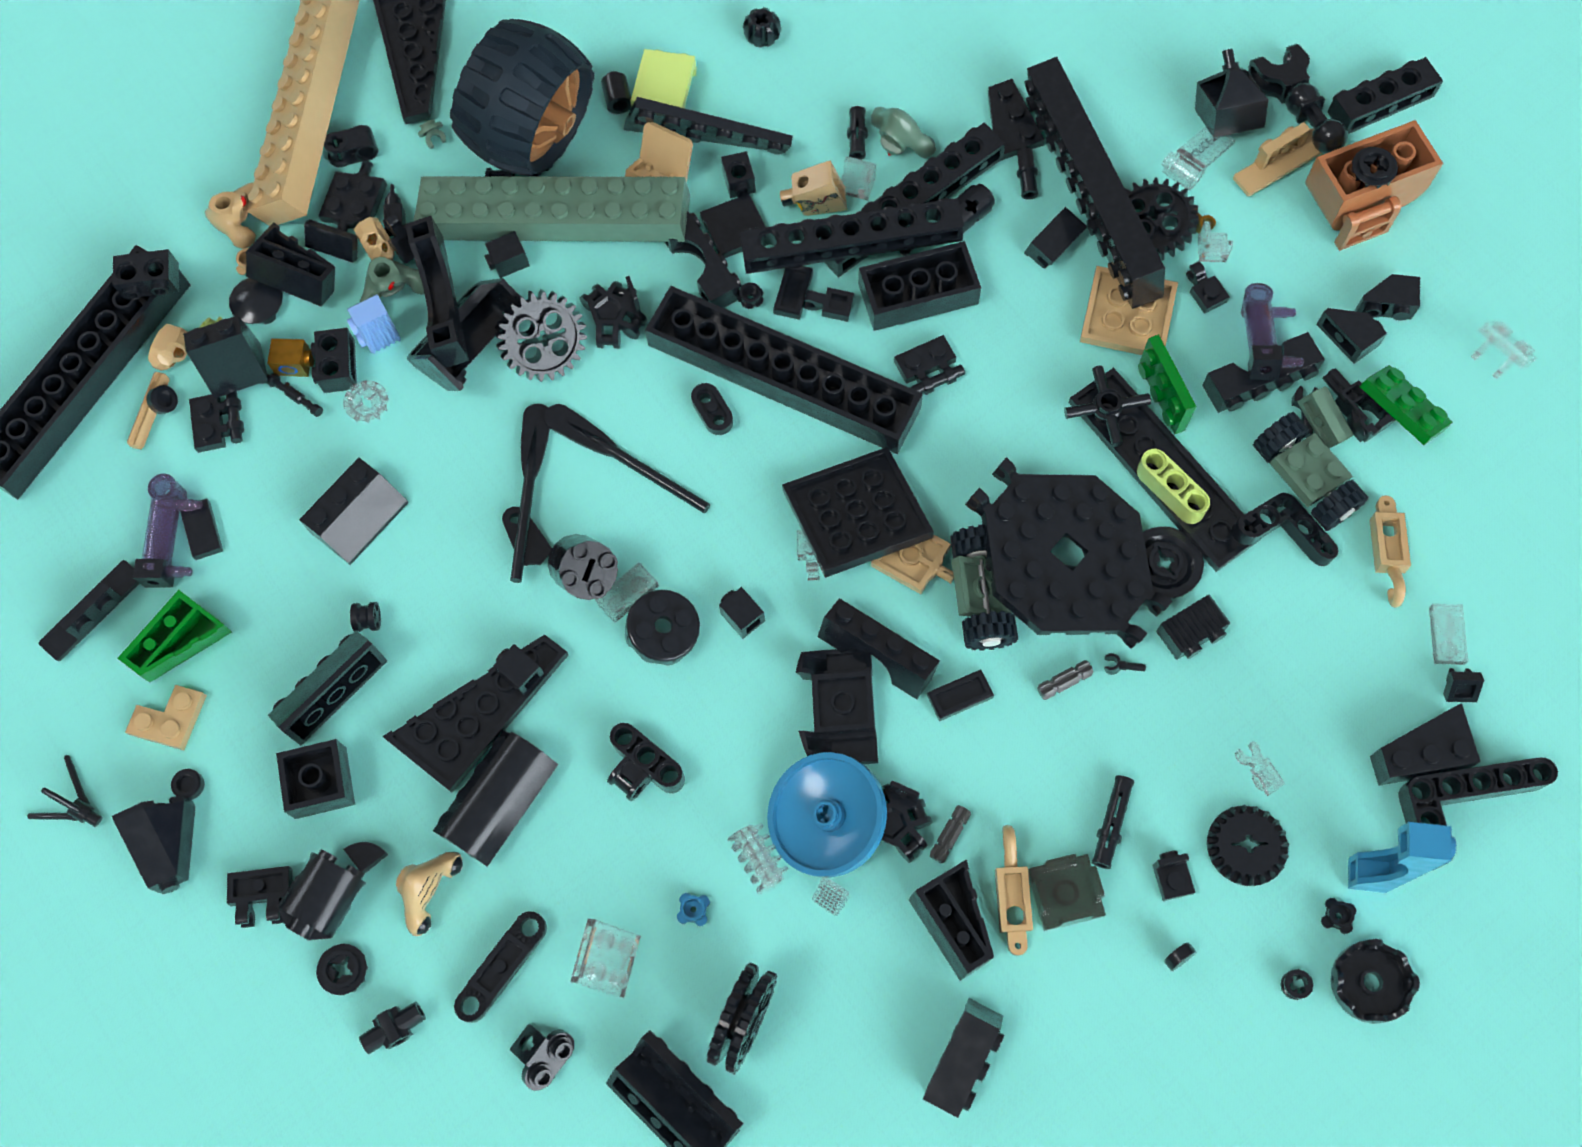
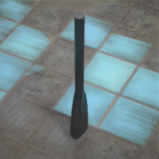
(581, 431)
(533, 448)

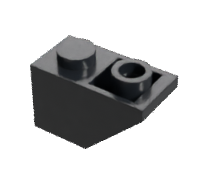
(1392, 298)

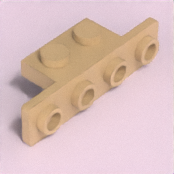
(1278, 159)

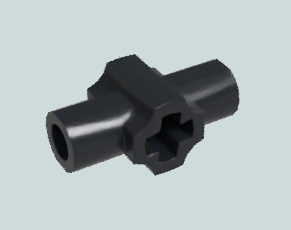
(392, 1027)

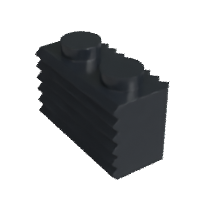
(1193, 627)

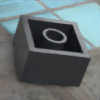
(315, 779)

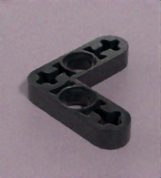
(1288, 519)

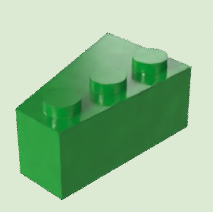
(172, 637)

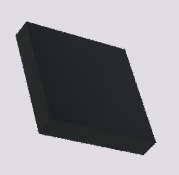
(726, 221)

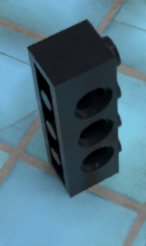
(1385, 95)

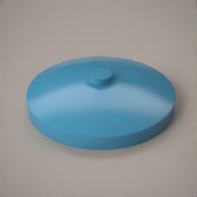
(827, 815)

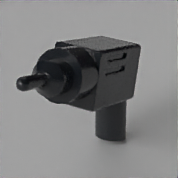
(393, 206)

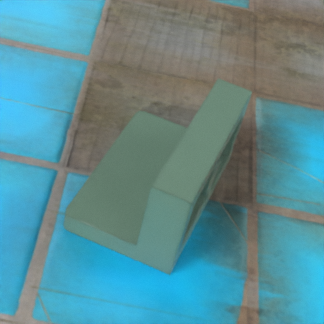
(1325, 417)

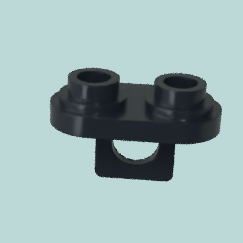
(545, 1056)

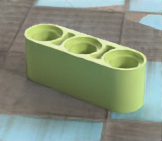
(1170, 472)

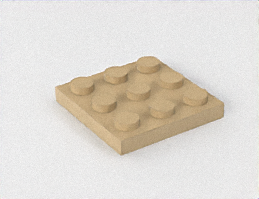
(1117, 326)

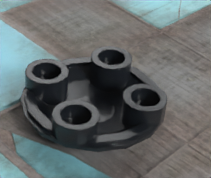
(255, 302)

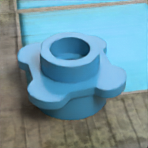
(688, 901)

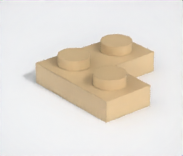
(171, 726)

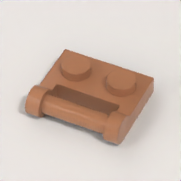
(1367, 223)

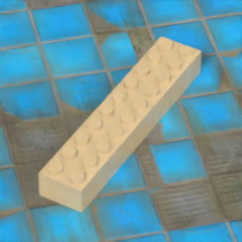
(302, 110)

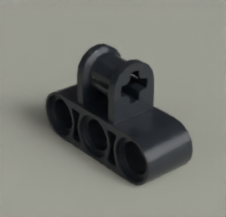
(636, 772)

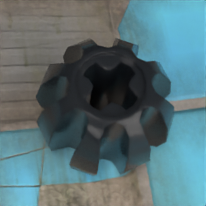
(762, 27)

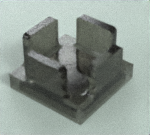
(1067, 891)

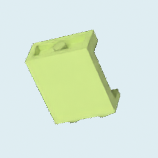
(664, 77)

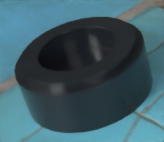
(162, 399)
(187, 783)
(1180, 956)

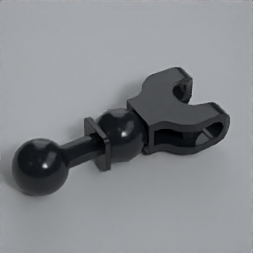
(1291, 86)

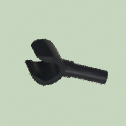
(1121, 665)

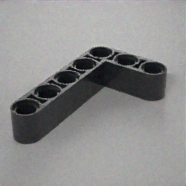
(1464, 789)

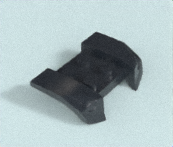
(840, 703)

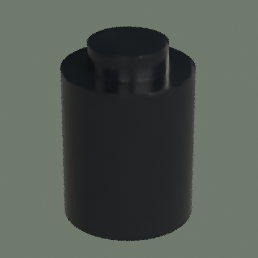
(616, 92)

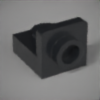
(1173, 875)

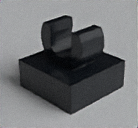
(1463, 686)

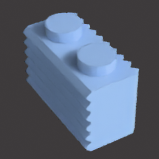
(372, 324)

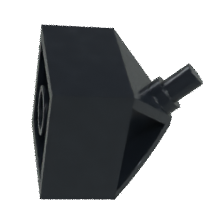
(1230, 100)

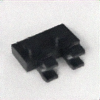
(258, 887)

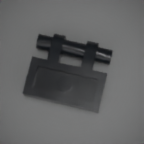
(926, 359)
(208, 424)

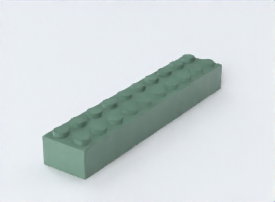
(556, 207)

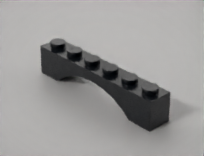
(444, 322)

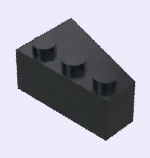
(965, 1059)

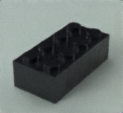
(919, 285)

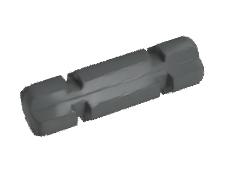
(1065, 680)
(950, 834)

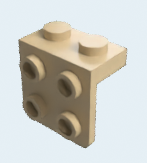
(662, 154)

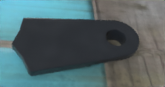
(537, 546)

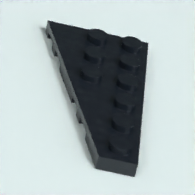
(412, 46)
(705, 127)
(467, 722)

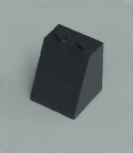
(226, 356)

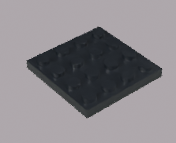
(857, 511)

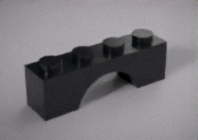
(716, 282)
(1231, 387)
(907, 664)

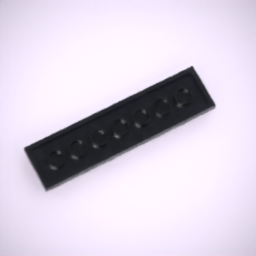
(1145, 431)

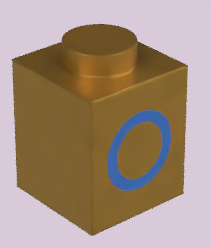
(290, 357)

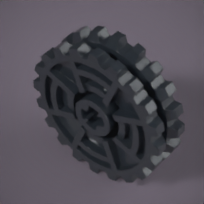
(741, 1018)

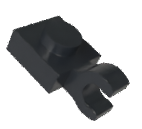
(400, 240)
(1206, 291)
(834, 304)

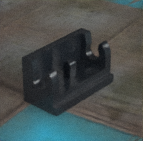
(1055, 238)

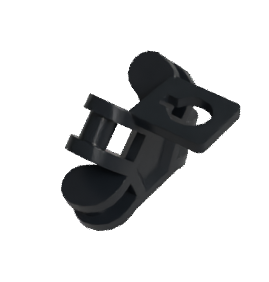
(610, 309)
(899, 822)

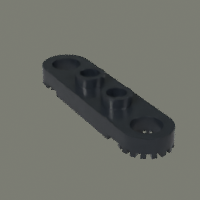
(500, 967)

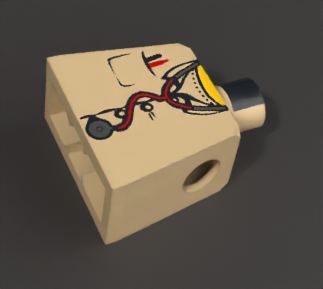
(816, 190)

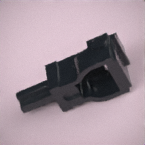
(1348, 401)

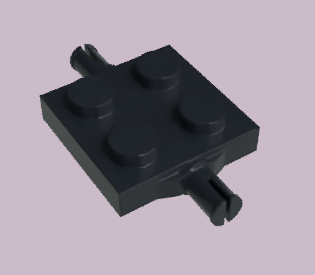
(352, 197)

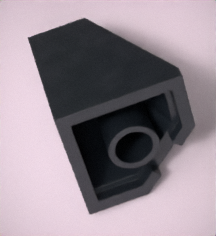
(159, 840)

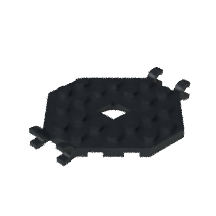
(1039, 587)

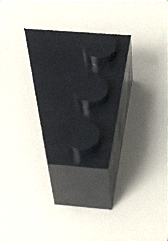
(289, 267)
(1429, 749)
(954, 920)

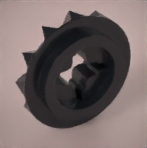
(1386, 166)
(328, 976)

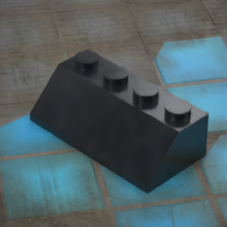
(327, 687)

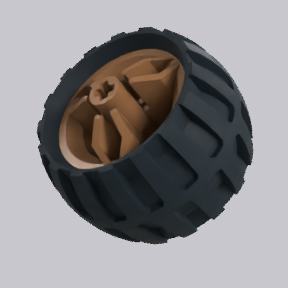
(521, 97)

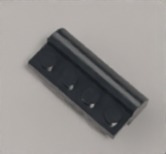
(495, 797)
(672, 1097)

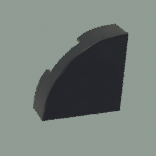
(365, 855)

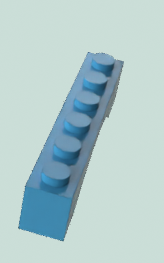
(1418, 851)

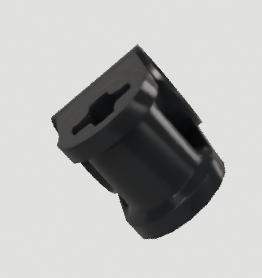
(353, 145)

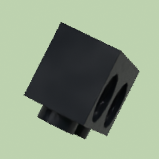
(145, 274)
(339, 359)

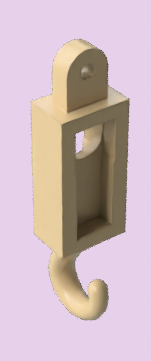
(1390, 552)
(1013, 890)

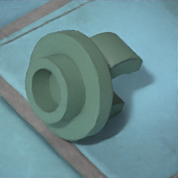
(430, 129)

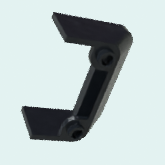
(479, 313)

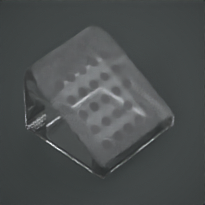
(830, 896)

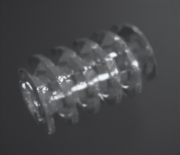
(758, 857)

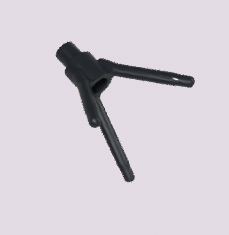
(77, 810)

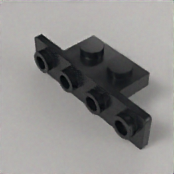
(89, 611)

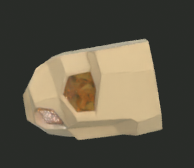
(374, 238)
(167, 347)

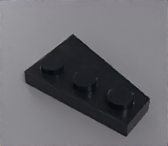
(1012, 119)

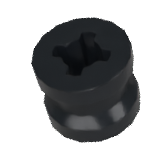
(365, 616)

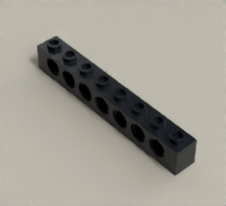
(979, 140)
(865, 242)

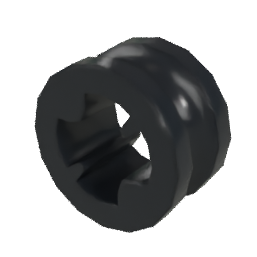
(1305, 990)

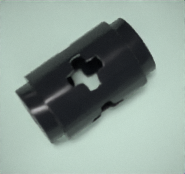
(977, 202)

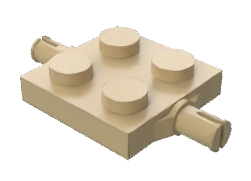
(917, 564)

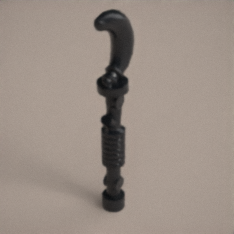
(293, 394)

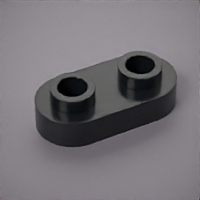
(712, 411)

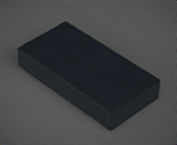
(330, 240)
(793, 292)
(202, 531)
(960, 695)

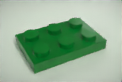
(1166, 385)
(1406, 404)

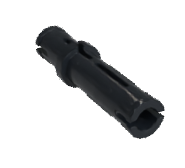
(1103, 855)

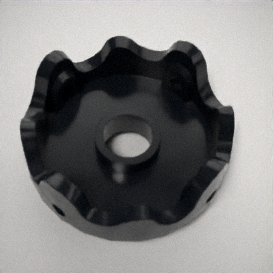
(657, 646)
(1395, 978)

